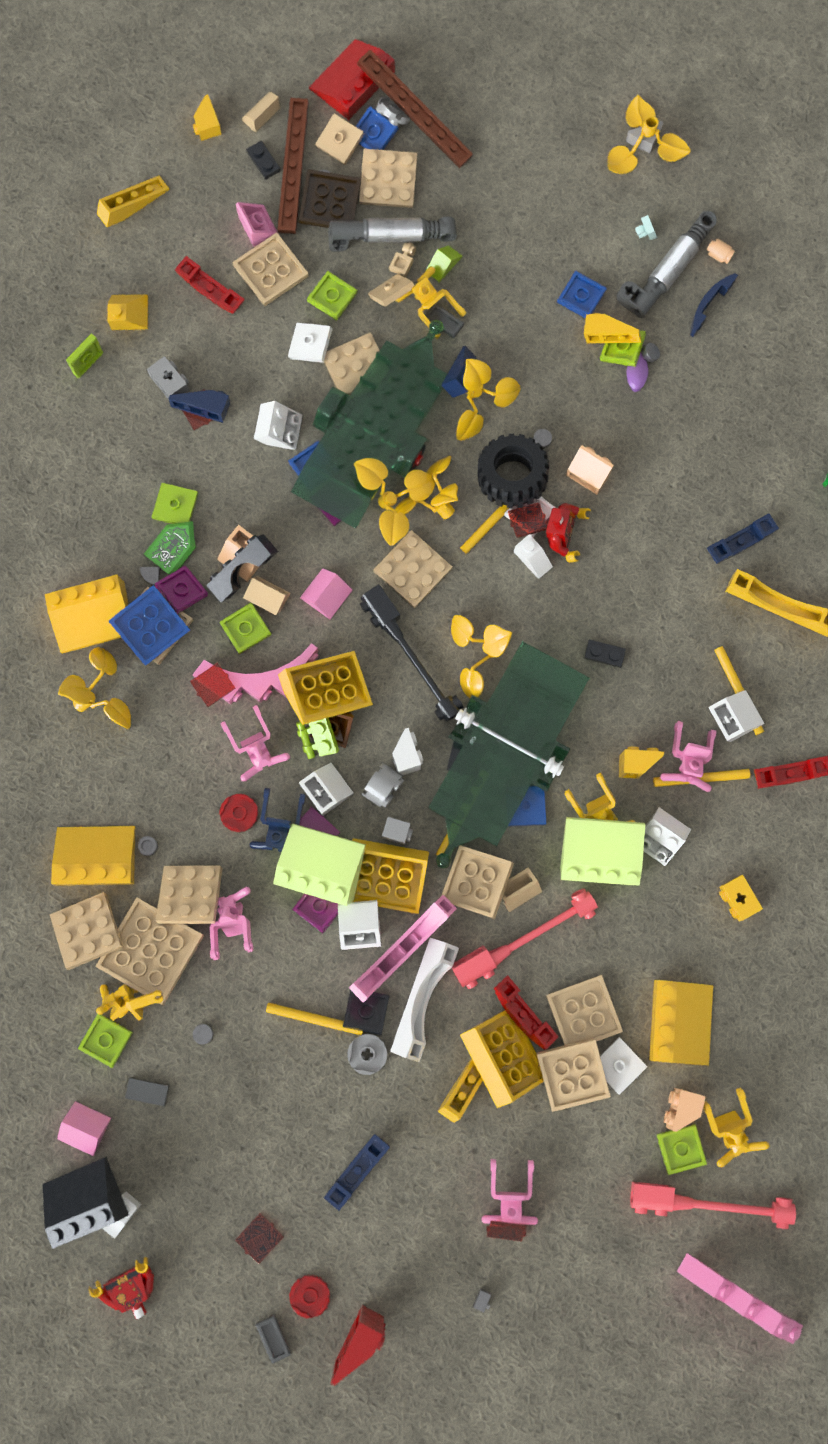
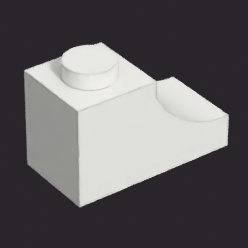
(132, 1206)

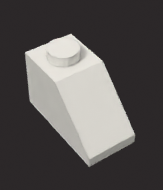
(533, 556)

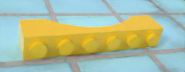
(754, 591)

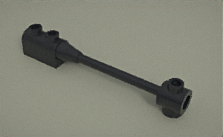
(383, 612)

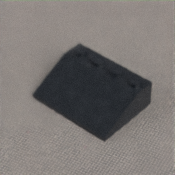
(81, 1202)

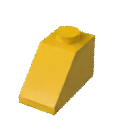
(205, 119)

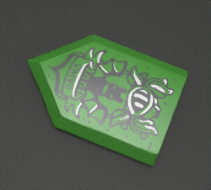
(172, 546)

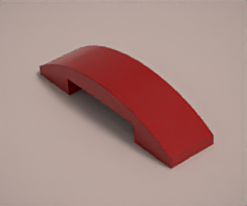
(207, 286)
(791, 772)
(522, 1015)

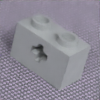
(161, 371)
(397, 831)

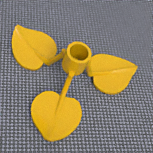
(642, 114)
(475, 376)
(420, 487)
(442, 500)
(495, 643)
(82, 697)

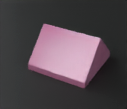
(255, 222)
(326, 593)
(83, 1128)

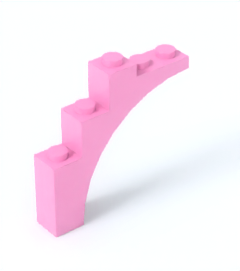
(260, 684)
(403, 948)
(740, 1300)

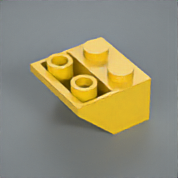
(636, 762)

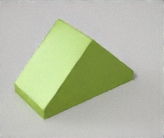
(444, 261)

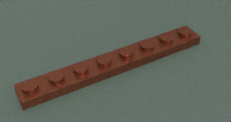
(414, 108)
(293, 166)

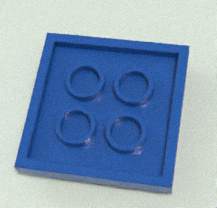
(149, 625)

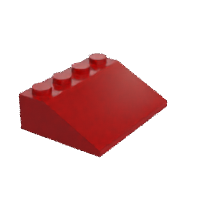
(345, 83)
(361, 1343)

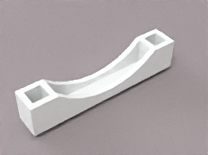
(410, 1035)

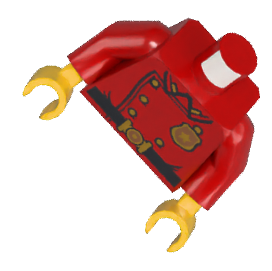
(561, 527)
(127, 1289)

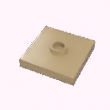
(339, 139)
(391, 290)

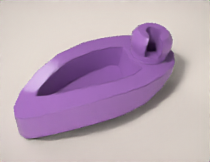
(637, 375)

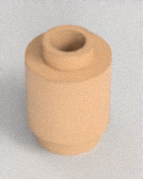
(720, 251)

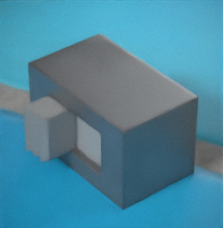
(481, 1301)

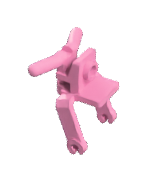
(256, 749)
(692, 759)
(231, 922)
(511, 1201)

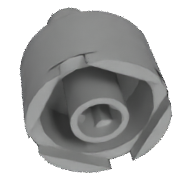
(382, 785)

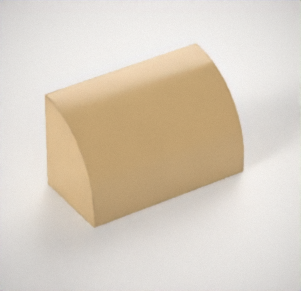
(262, 111)
(266, 595)
(520, 889)

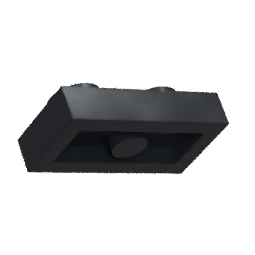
(263, 160)
(605, 653)

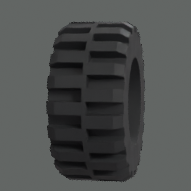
(518, 450)

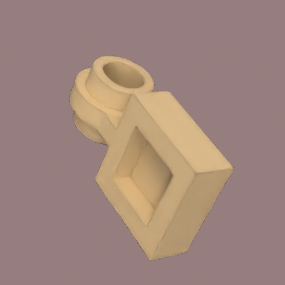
(402, 262)

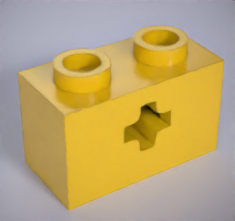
(749, 904)

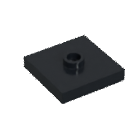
(366, 1015)

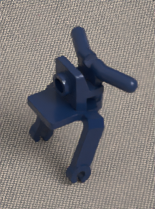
(277, 828)

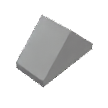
(646, 143)

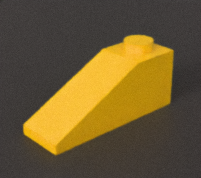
(605, 329)

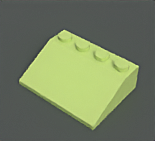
(602, 851)
(320, 864)

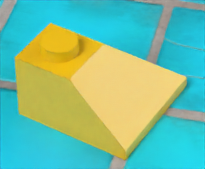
(128, 312)

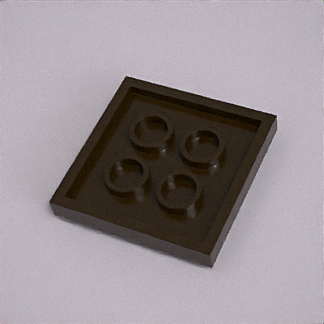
(328, 198)

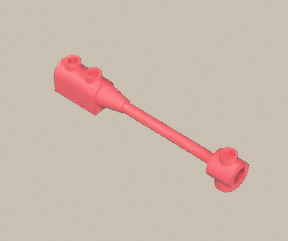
(483, 963)
(664, 1200)

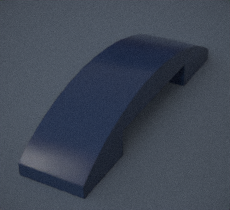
(721, 287)
(743, 539)
(356, 1172)

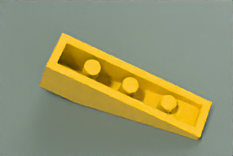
(126, 202)
(461, 1093)

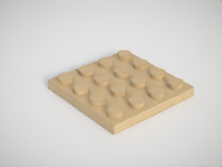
(151, 952)

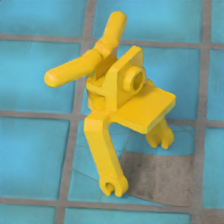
(429, 296)
(598, 808)
(121, 1006)
(732, 1129)

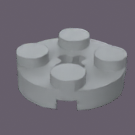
(392, 111)
(358, 1061)

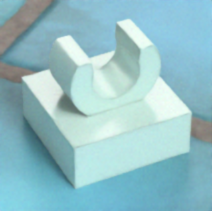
(646, 228)

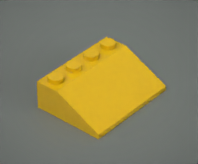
(83, 612)
(325, 687)
(94, 856)
(392, 876)
(681, 1022)
(503, 1058)

